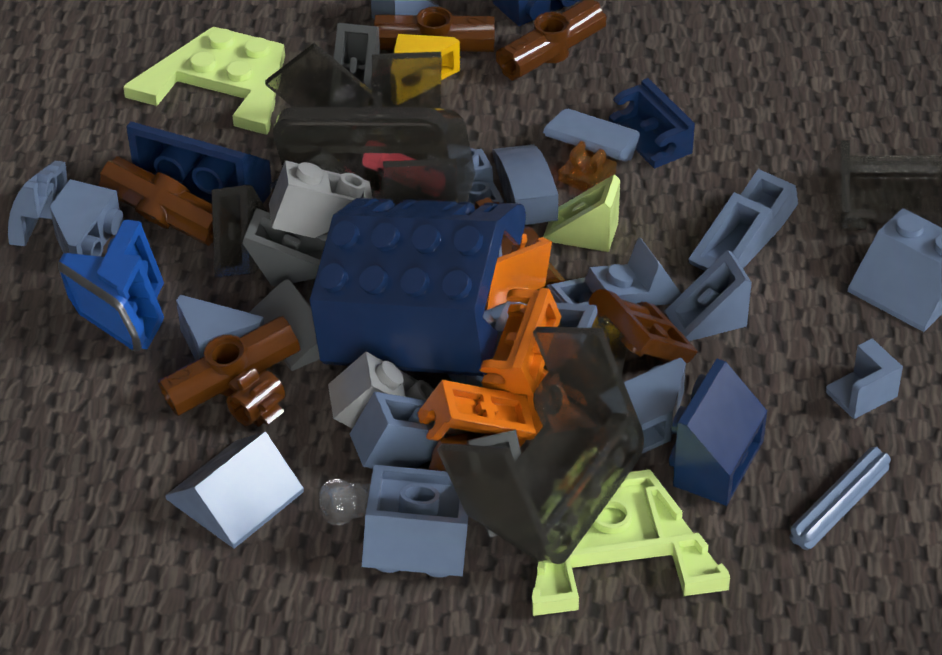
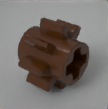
(255, 397)

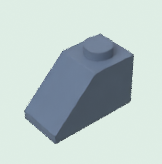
(391, 433)

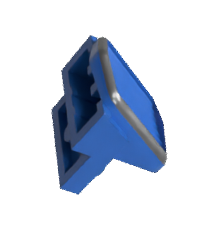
(118, 289)

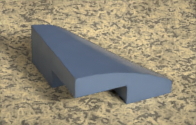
(34, 201)

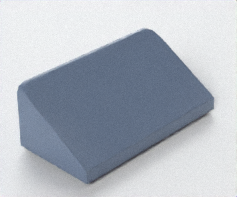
(597, 134)

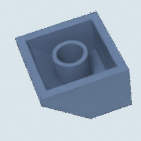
(903, 270)
(414, 523)

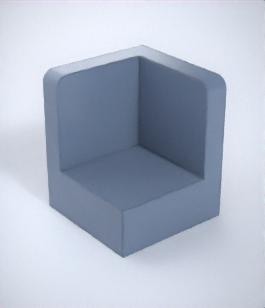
(870, 384)

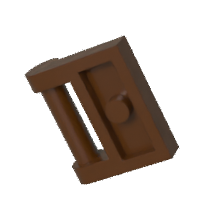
(643, 327)

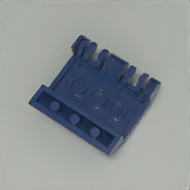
(411, 283)

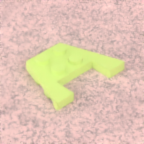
(222, 63)
(633, 525)

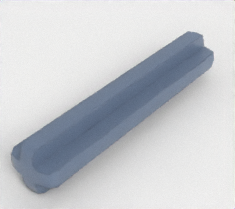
(839, 498)

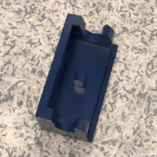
(662, 125)

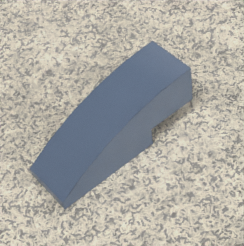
(527, 182)
(747, 221)

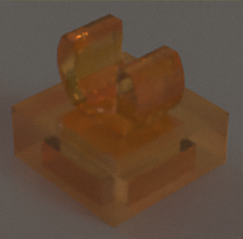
(586, 168)

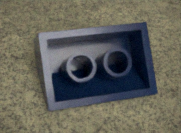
(197, 163)

